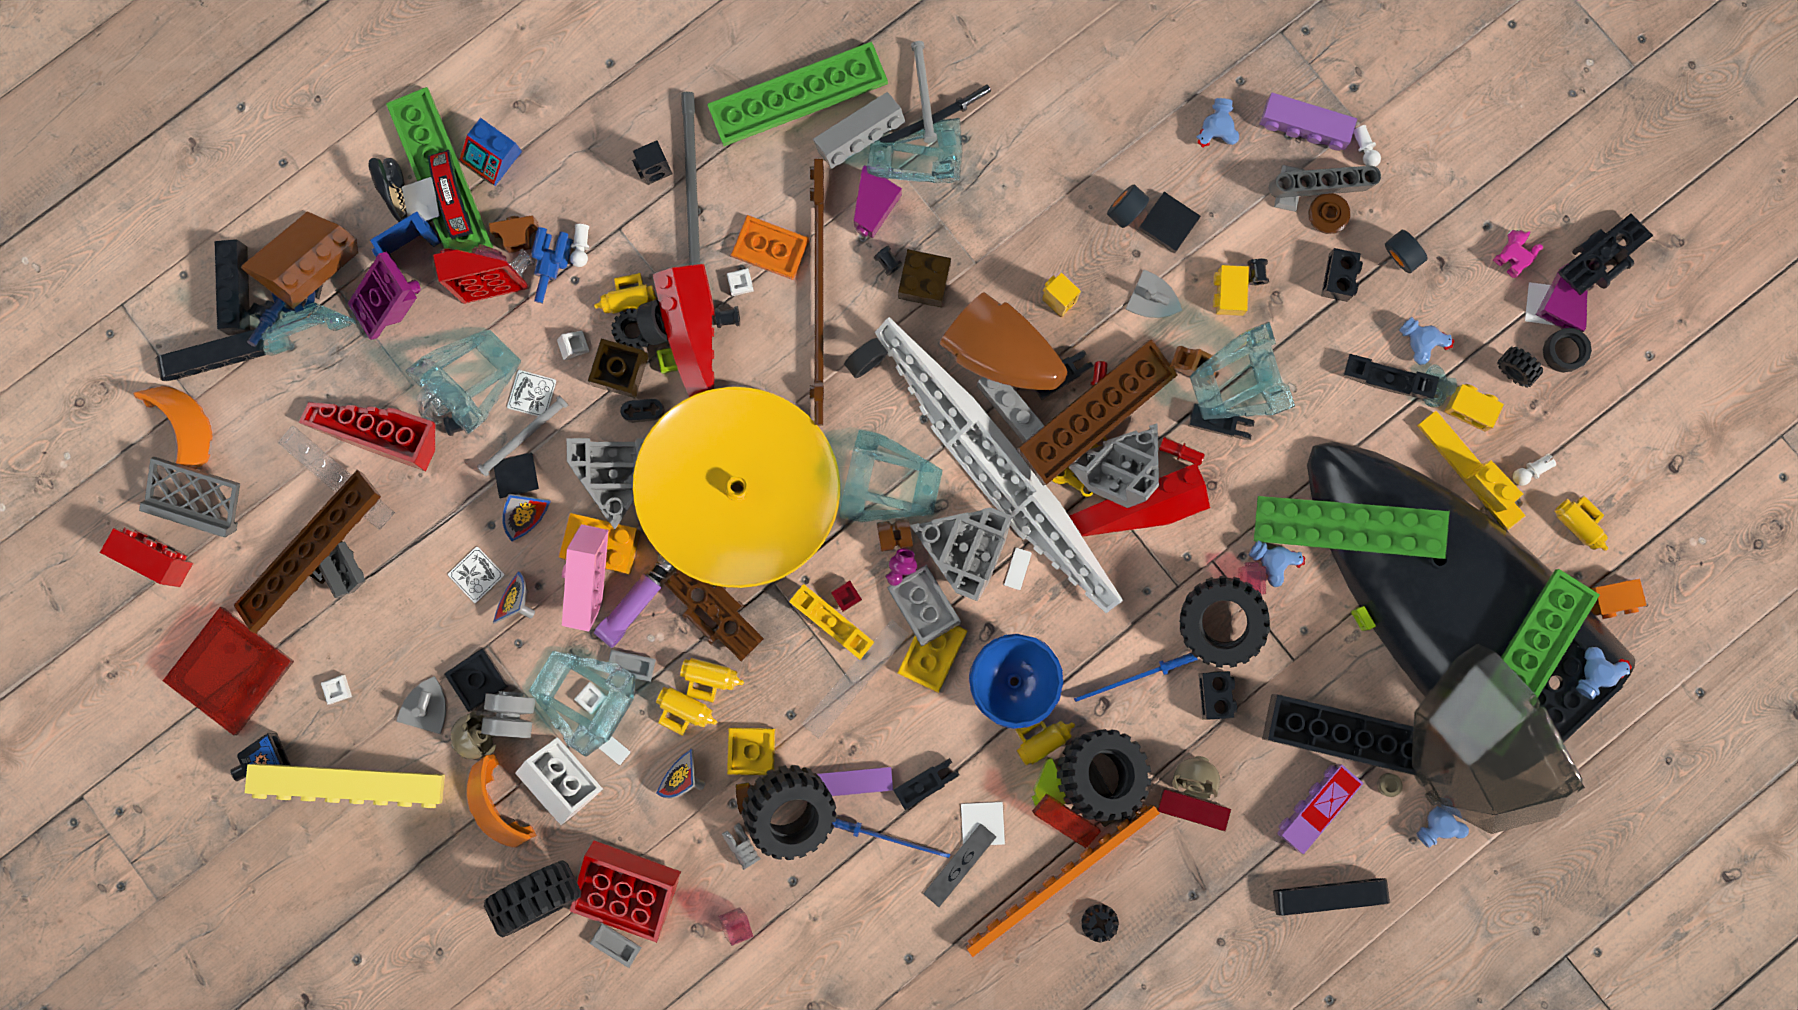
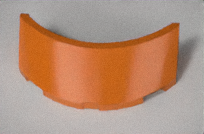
(188, 420)
(484, 810)

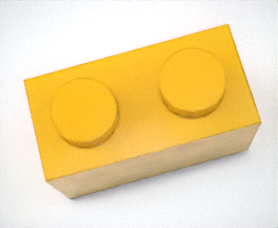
(1231, 290)
(1060, 294)
(1474, 407)
(1494, 486)

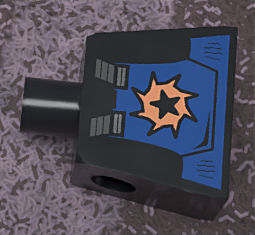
(263, 751)

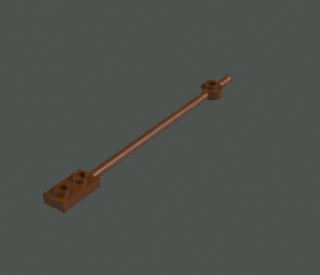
(817, 196)

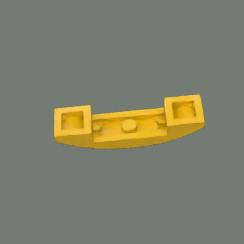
(831, 621)

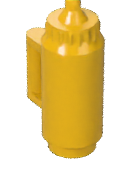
(626, 298)
(1581, 523)
(709, 675)
(684, 708)
(1044, 742)

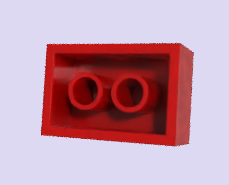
(147, 556)

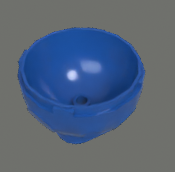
(1037, 675)

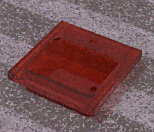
(225, 668)

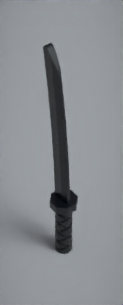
(959, 105)

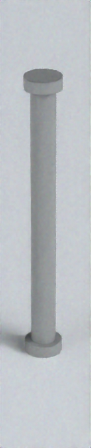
(918, 47)
(522, 436)

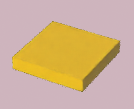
(750, 751)

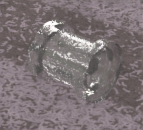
(522, 262)

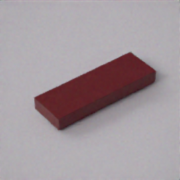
(1194, 810)

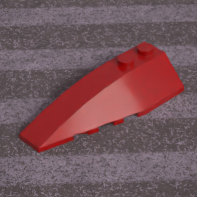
(687, 318)
(379, 431)
(1176, 498)

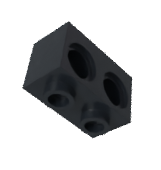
(651, 162)
(1336, 273)
(1210, 696)

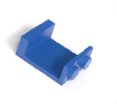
(402, 234)

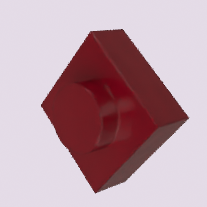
(846, 596)

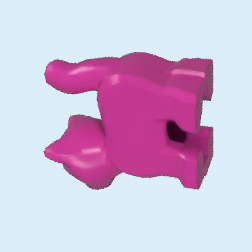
(1516, 254)

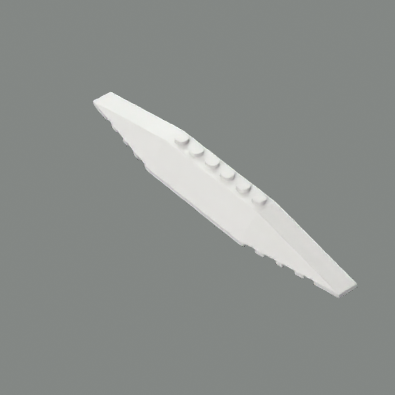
(997, 466)

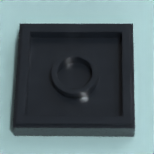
(1169, 222)
(475, 679)

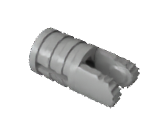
(745, 851)

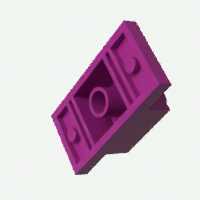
(382, 296)

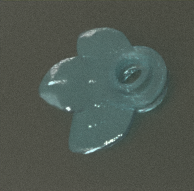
(1445, 388)

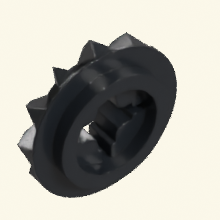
(1089, 920)

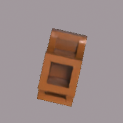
(515, 232)
(1188, 360)

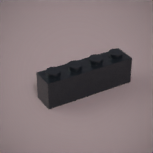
(231, 287)

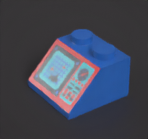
(489, 151)

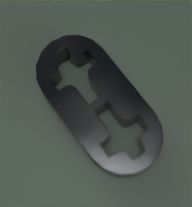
(641, 405)

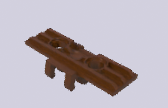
(721, 609)

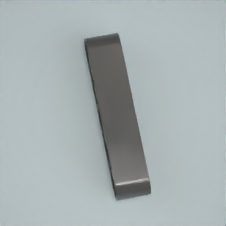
(1333, 176)

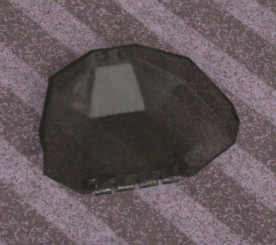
(1490, 749)

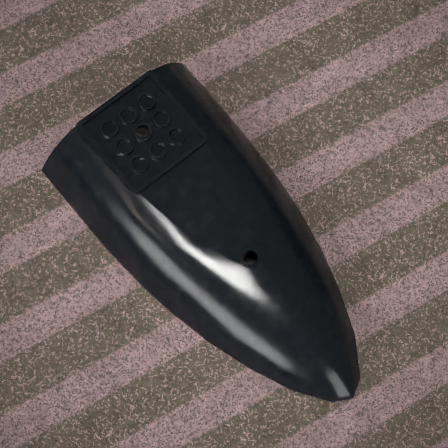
(1472, 598)

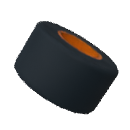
(1128, 206)
(1406, 251)

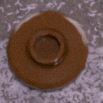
(1329, 213)

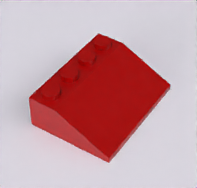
(476, 276)
(625, 891)

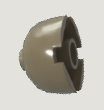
(468, 740)
(1197, 777)

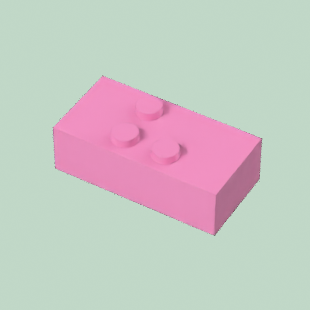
(584, 577)

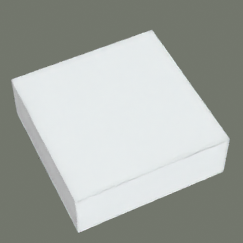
(740, 282)
(336, 689)
(590, 698)

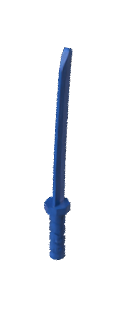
(1164, 667)
(856, 829)

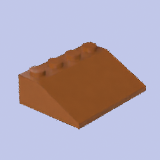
(302, 258)

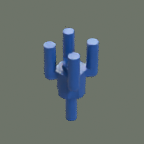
(549, 260)

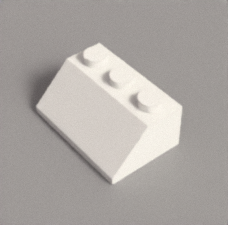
(558, 780)

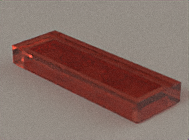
(1066, 821)

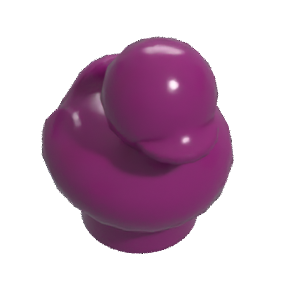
(901, 564)

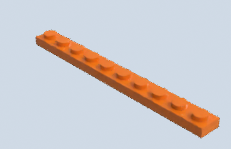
(1053, 885)

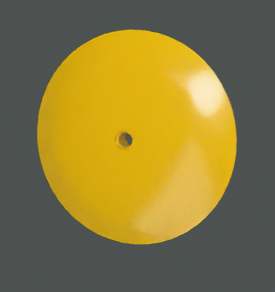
(728, 440)

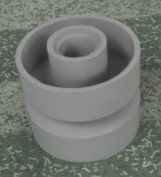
(507, 720)

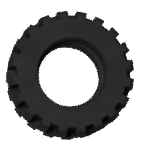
(1224, 652)
(1131, 771)
(802, 834)
(532, 898)

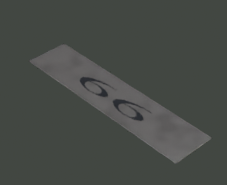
(959, 865)

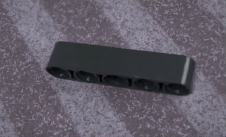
(207, 356)
(1331, 896)

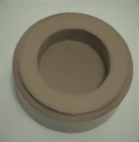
(1389, 785)

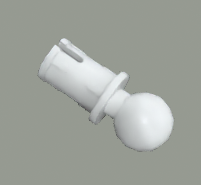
(1371, 156)
(579, 257)
(1523, 476)

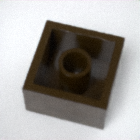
(924, 278)
(618, 368)

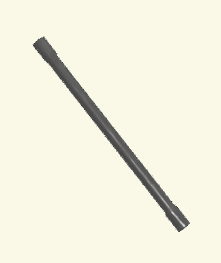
(688, 112)

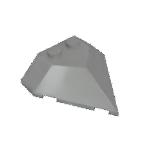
(1122, 468)
(606, 473)
(966, 547)

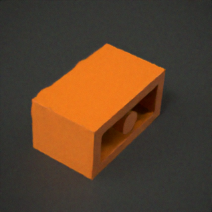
(1619, 597)

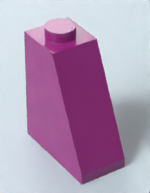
(874, 202)
(1564, 305)

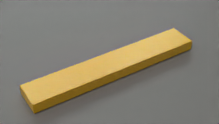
(1463, 462)

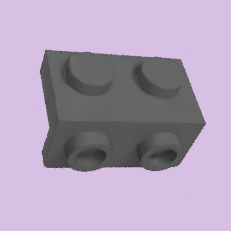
(341, 571)

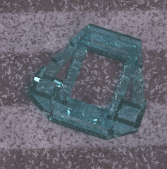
(949, 155)
(277, 338)
(1265, 369)
(463, 409)
(859, 476)
(589, 733)

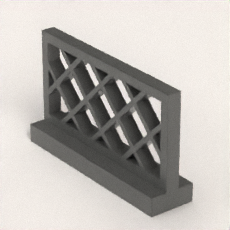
(185, 515)

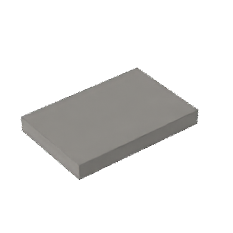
(924, 605)

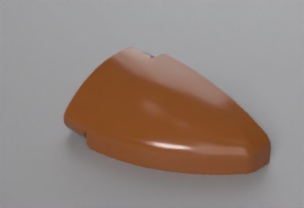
(1003, 346)

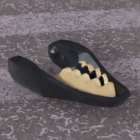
(389, 183)

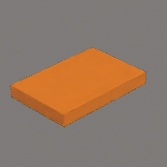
(770, 247)

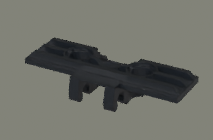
(1600, 248)

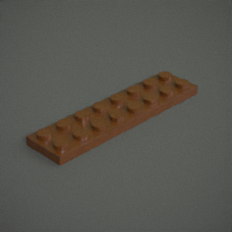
(1096, 412)
(306, 551)

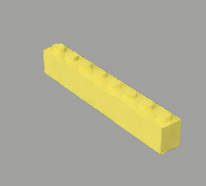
(344, 784)

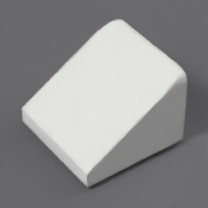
(572, 344)

